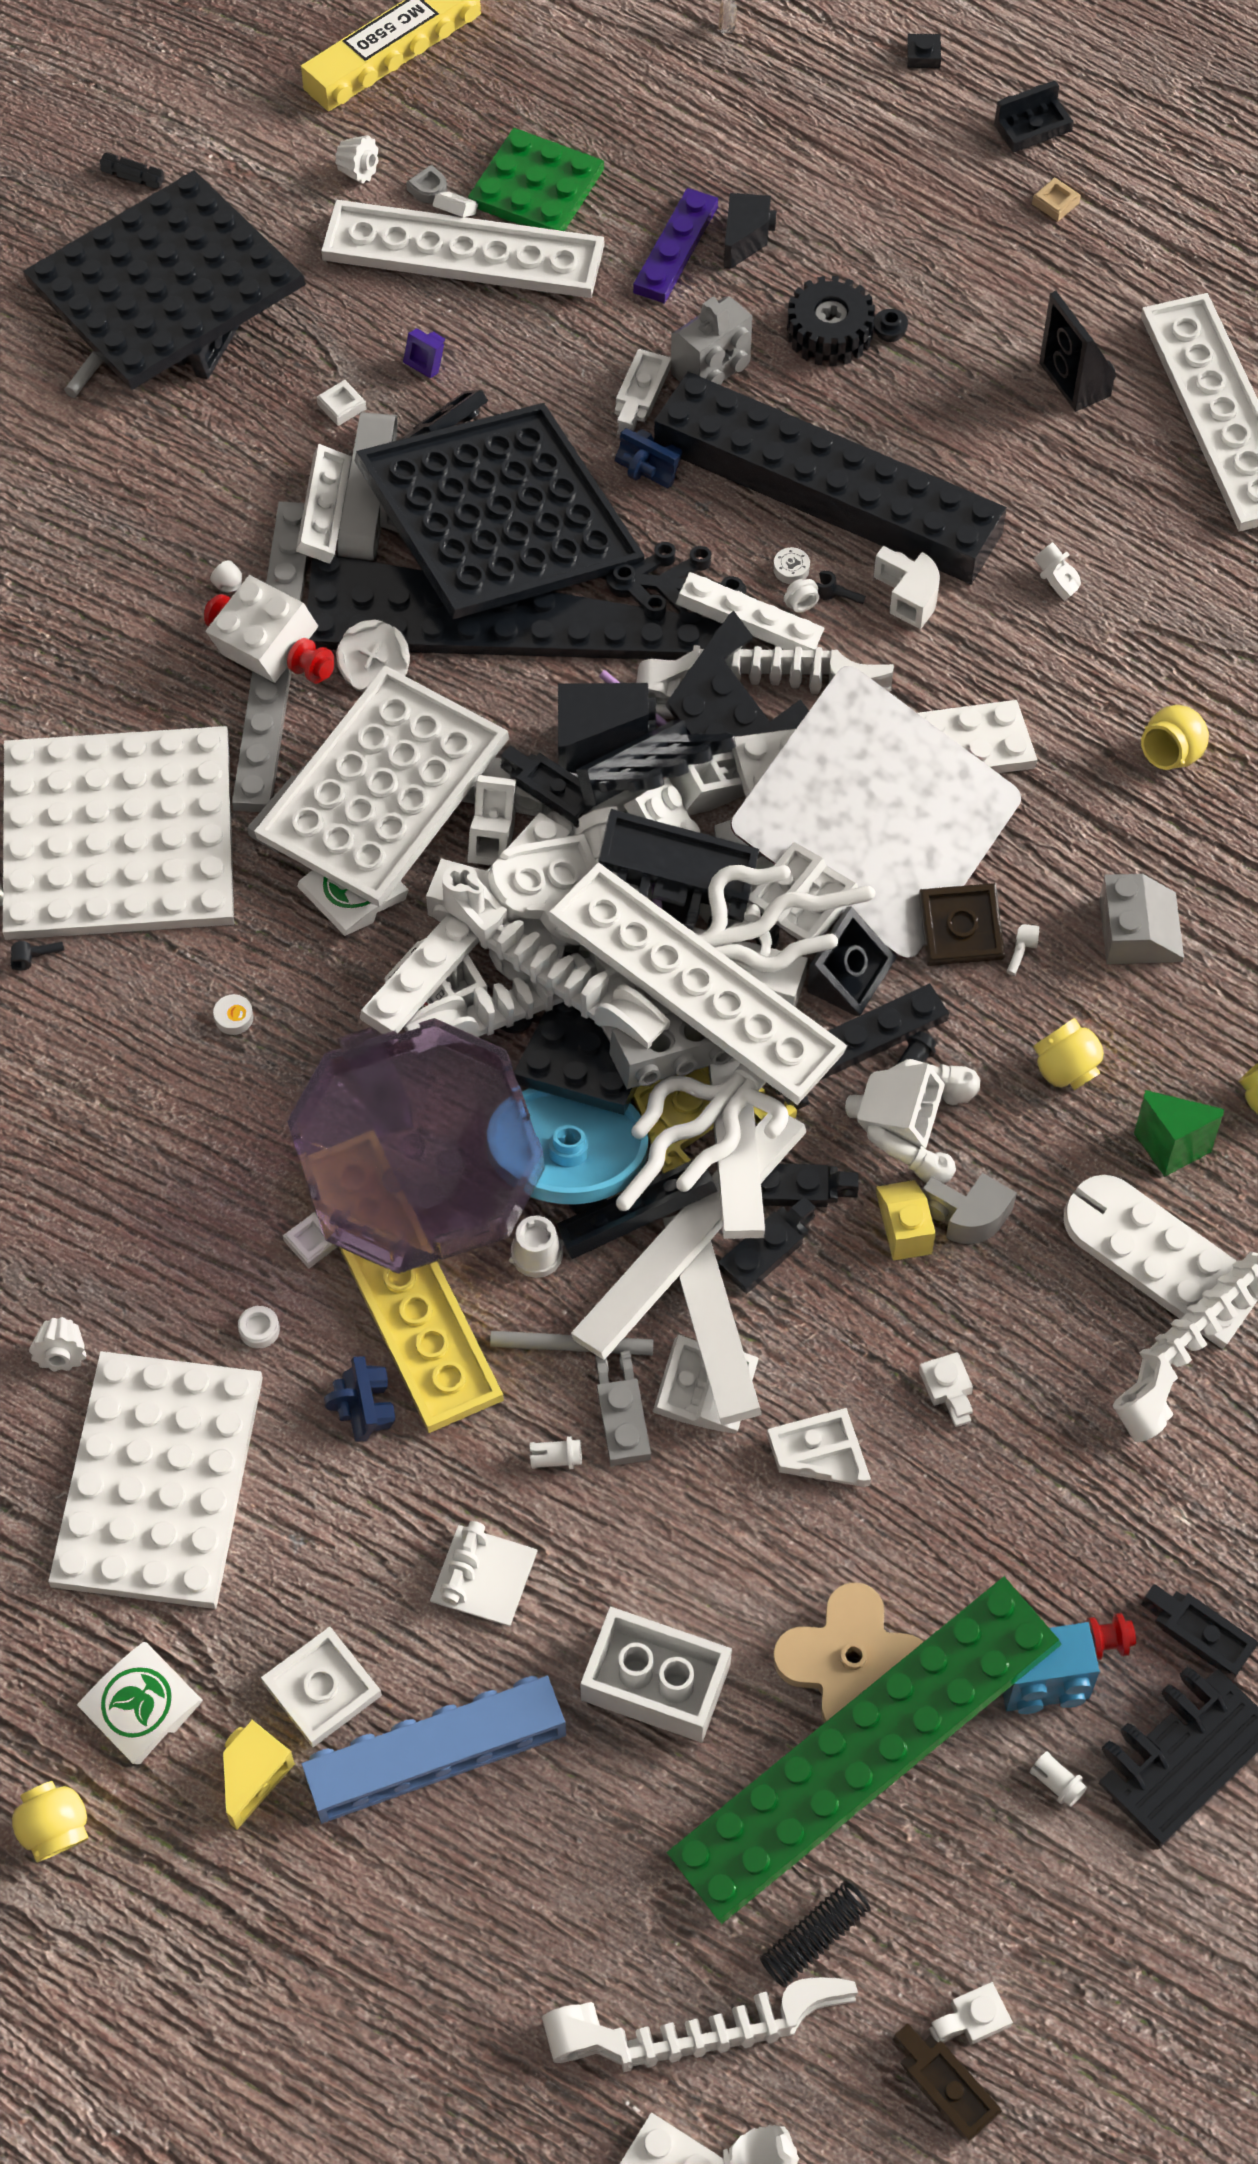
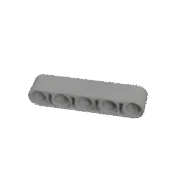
(361, 510)

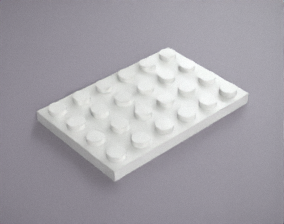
(382, 785)
(156, 1480)

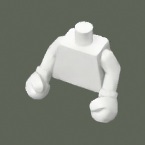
(902, 1109)

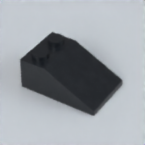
(1074, 358)

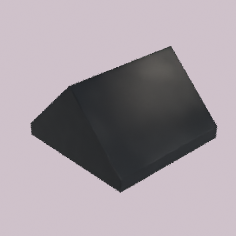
(852, 969)

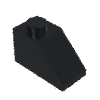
(747, 226)

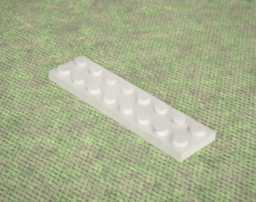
(463, 248)
(1212, 395)
(988, 731)
(697, 983)

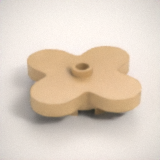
(852, 1629)

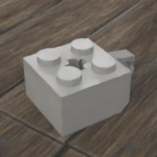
(713, 342)

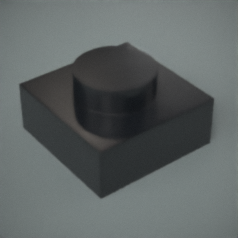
(923, 50)

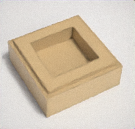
(1056, 199)

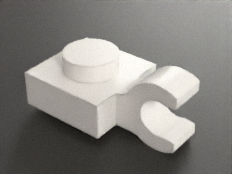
(949, 1384)
(976, 2014)

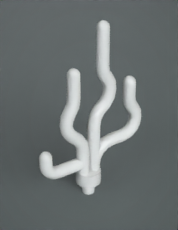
(721, 938)
(726, 1097)

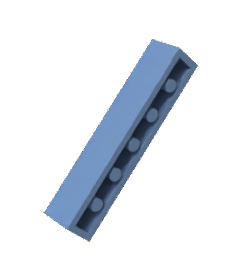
(434, 1748)

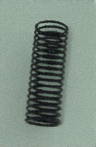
(777, 1965)

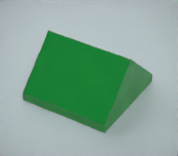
(1176, 1130)

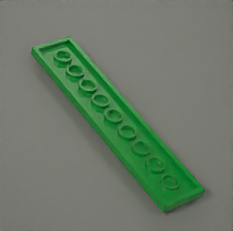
(863, 1749)

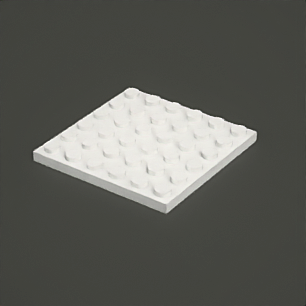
(117, 833)

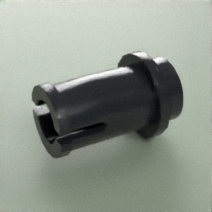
(919, 1047)

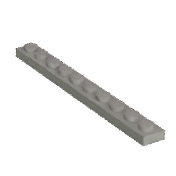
(268, 699)

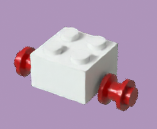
(267, 632)

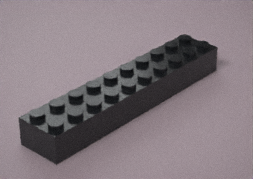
(830, 477)

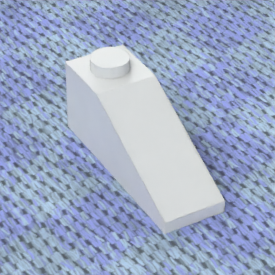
(709, 784)

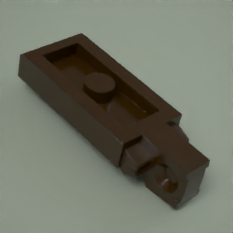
(946, 2083)

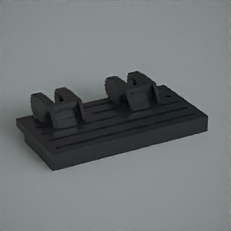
(674, 861)
(1184, 1761)

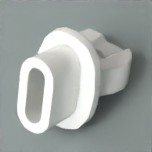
(1057, 571)

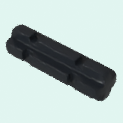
(131, 170)

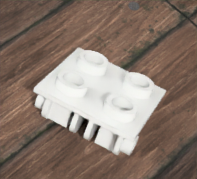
(483, 1574)

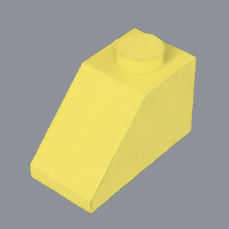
(906, 1219)
(252, 1770)

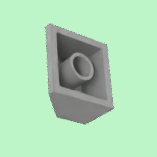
(1139, 920)

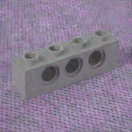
(672, 1053)

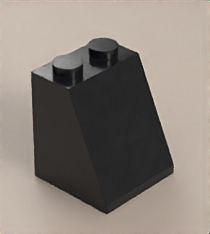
(600, 719)

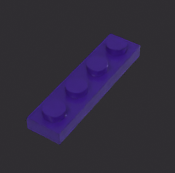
(675, 245)

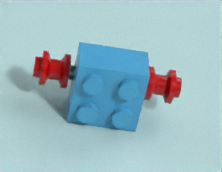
(1071, 1669)

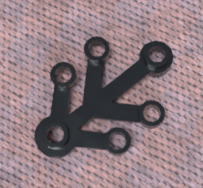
(634, 579)

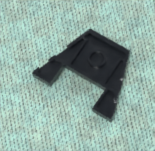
(716, 701)

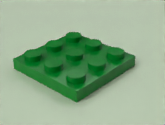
(536, 182)

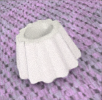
(357, 158)
(58, 1345)

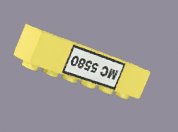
(382, 47)

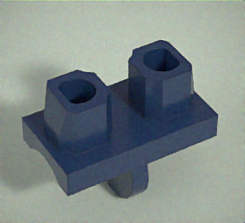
(647, 458)
(354, 1399)

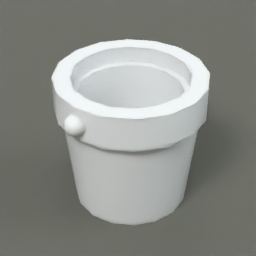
(536, 1247)

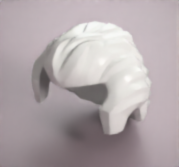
(763, 2146)

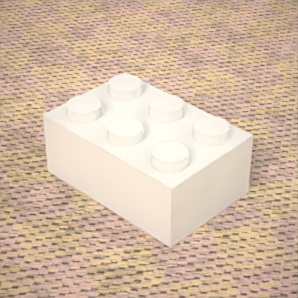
(655, 1674)

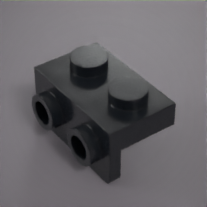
(1032, 117)

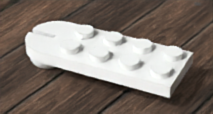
(1148, 1247)

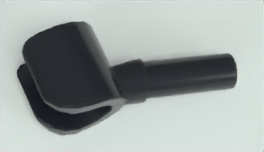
(831, 589)
(23, 952)

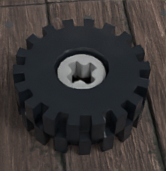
(833, 339)

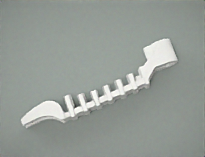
(666, 675)
(625, 1009)
(500, 1010)
(1144, 1404)
(576, 2032)

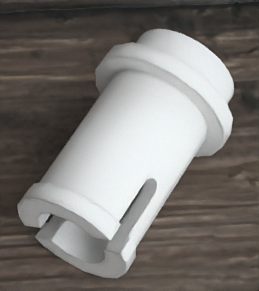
(556, 1453)
(1058, 1779)

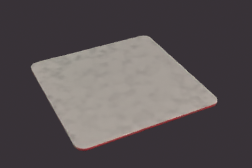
(879, 803)

